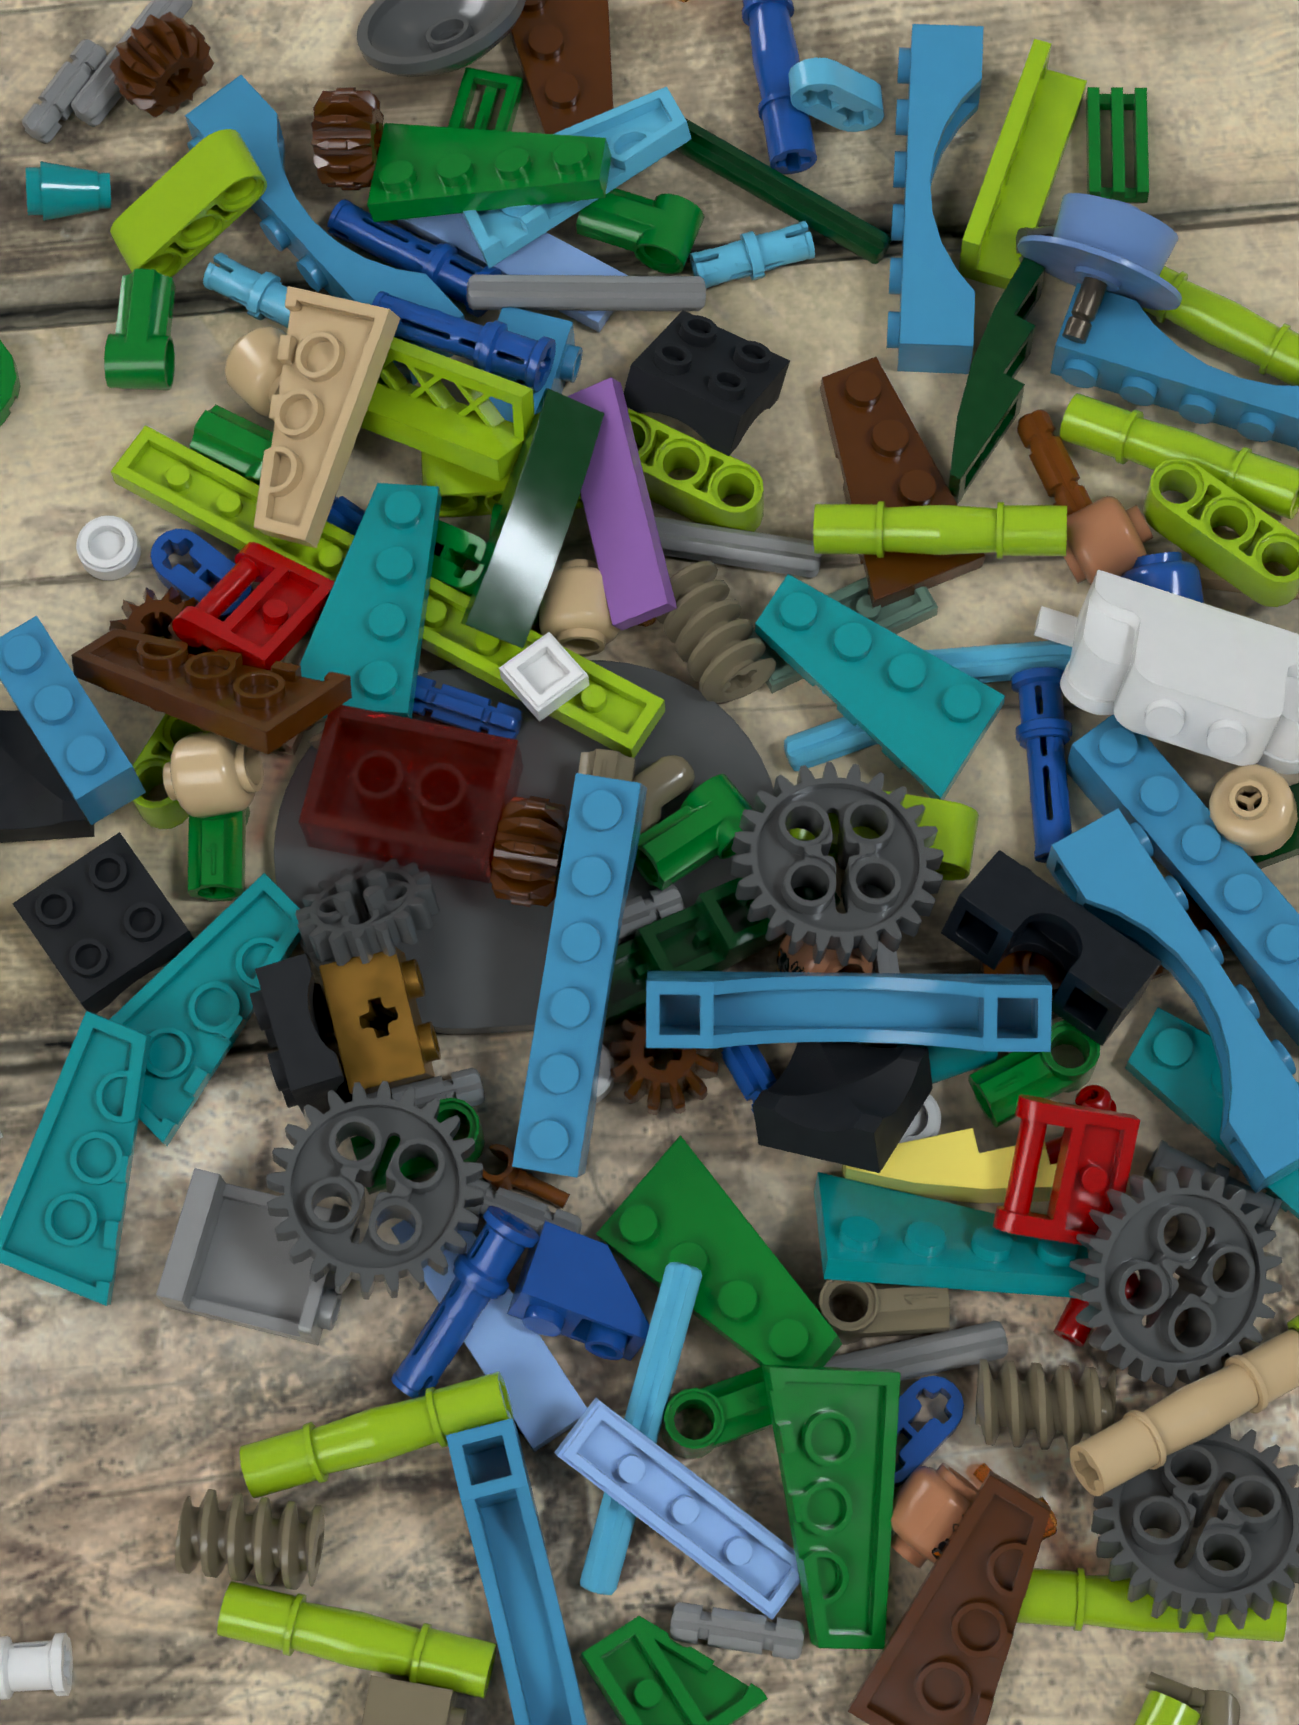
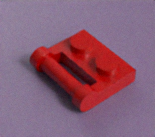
(268, 619)
(1091, 1161)

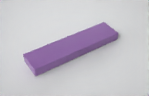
(622, 515)

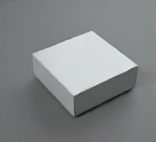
(544, 676)

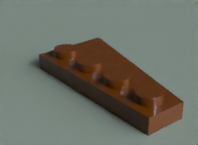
(565, 60)
(888, 463)
(211, 688)
(963, 1618)

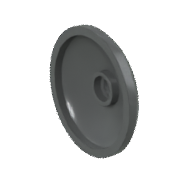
(433, 35)

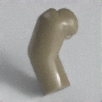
(664, 782)

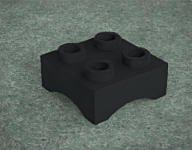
(706, 380)
(32, 793)
(104, 923)
(293, 1017)
(844, 1102)

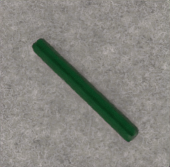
(785, 194)

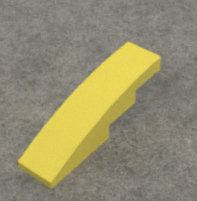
(952, 1170)

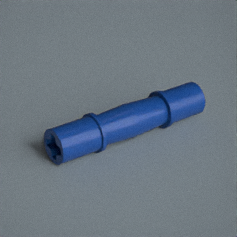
(773, 54)

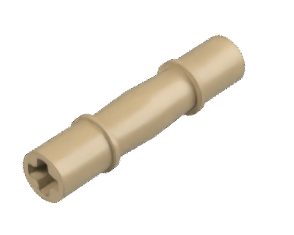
(1187, 1415)

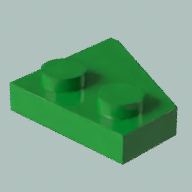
(662, 1682)

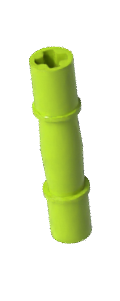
(1233, 328)
(1149, 443)
(940, 529)
(372, 1435)
(1080, 1599)
(356, 1639)

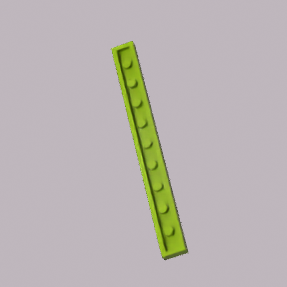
(225, 507)

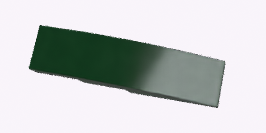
(991, 393)
(533, 518)
(698, 938)

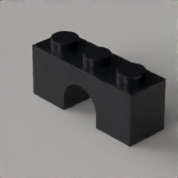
(1018, 911)

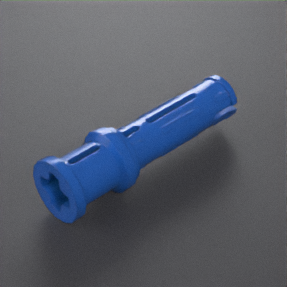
(407, 251)
(488, 346)
(1041, 733)
(477, 1279)

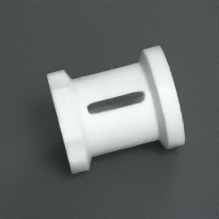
(36, 1666)

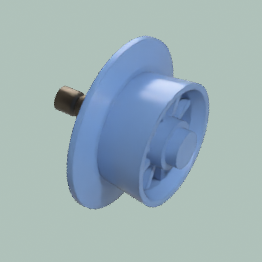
(1105, 249)

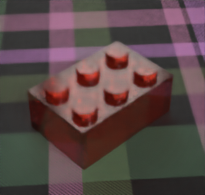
(410, 792)

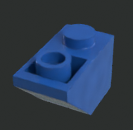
(580, 1292)

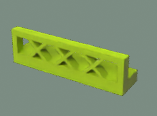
(1021, 168)
(438, 424)

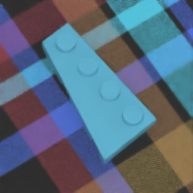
(637, 138)

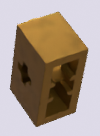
(353, 1002)

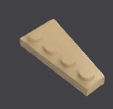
(324, 392)

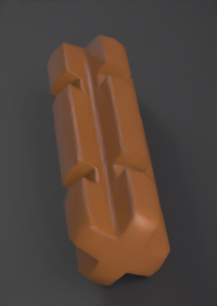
(1052, 461)

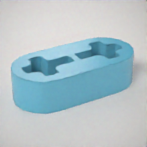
(836, 94)

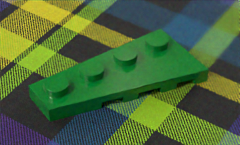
(465, 169)
(744, 1288)
(838, 1483)

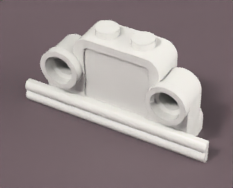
(1182, 672)

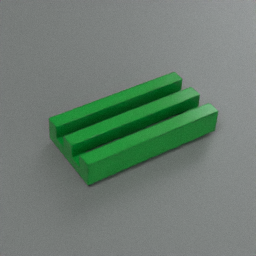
(493, 83)
(1117, 103)

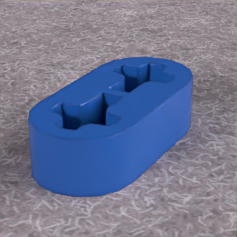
(206, 559)
(933, 1433)

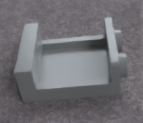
(237, 1272)

